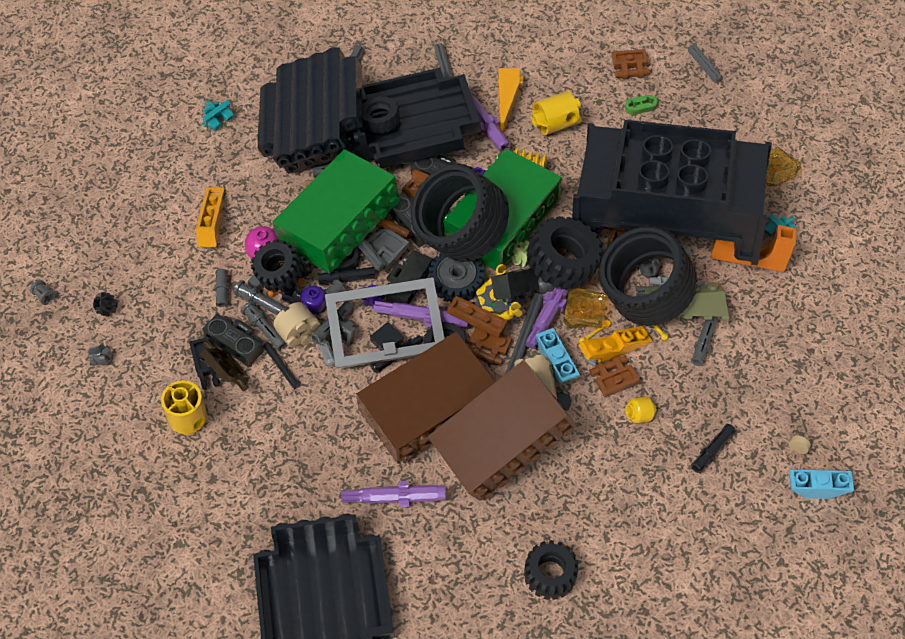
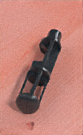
(376, 367)

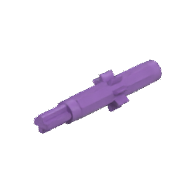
(490, 127)
(553, 302)
(416, 313)
(392, 494)

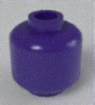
(314, 299)

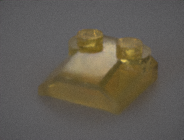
(781, 167)
(584, 308)

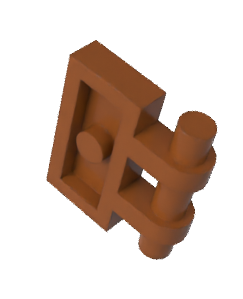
(630, 59)
(489, 342)
(616, 380)

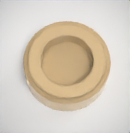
(799, 444)

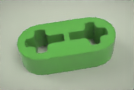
(640, 104)

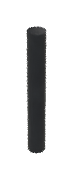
(281, 365)

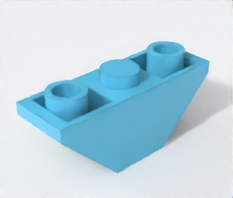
(555, 352)
(821, 483)

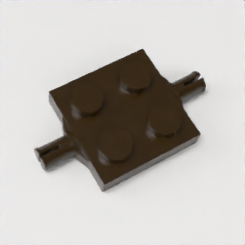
(224, 365)

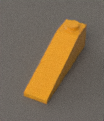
(508, 90)
(210, 218)

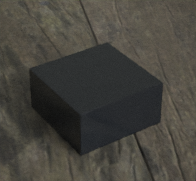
(386, 334)

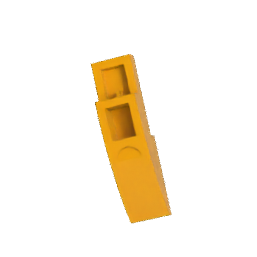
(617, 344)

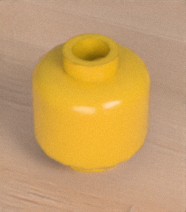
(640, 409)

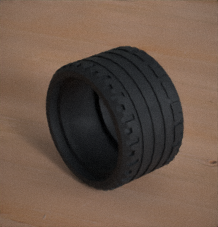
(436, 198)
(628, 252)

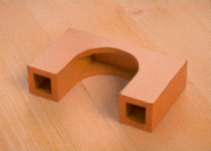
(772, 256)

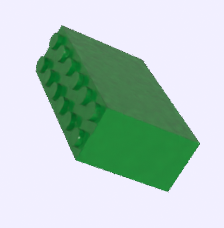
(530, 195)
(337, 210)

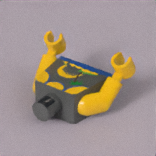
(486, 300)

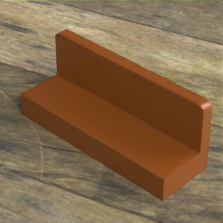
(477, 316)

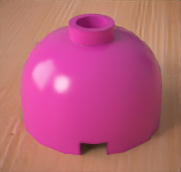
(258, 237)

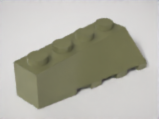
(707, 302)

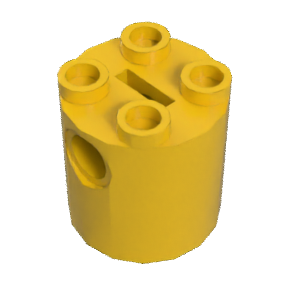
(556, 113)
(184, 407)

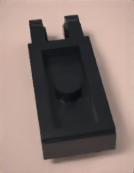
(201, 368)

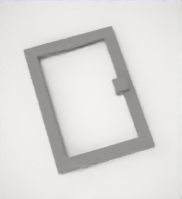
(389, 352)

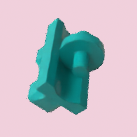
(214, 111)
(771, 226)

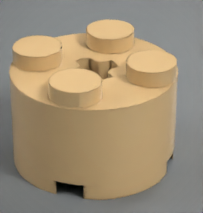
(296, 324)

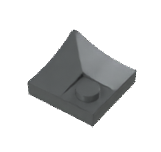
(388, 246)

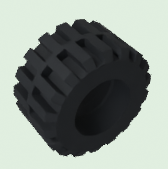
(268, 256)
(545, 585)

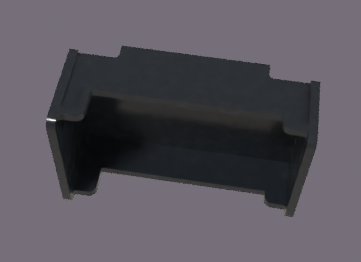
(675, 180)

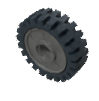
(448, 286)

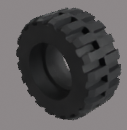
(559, 269)

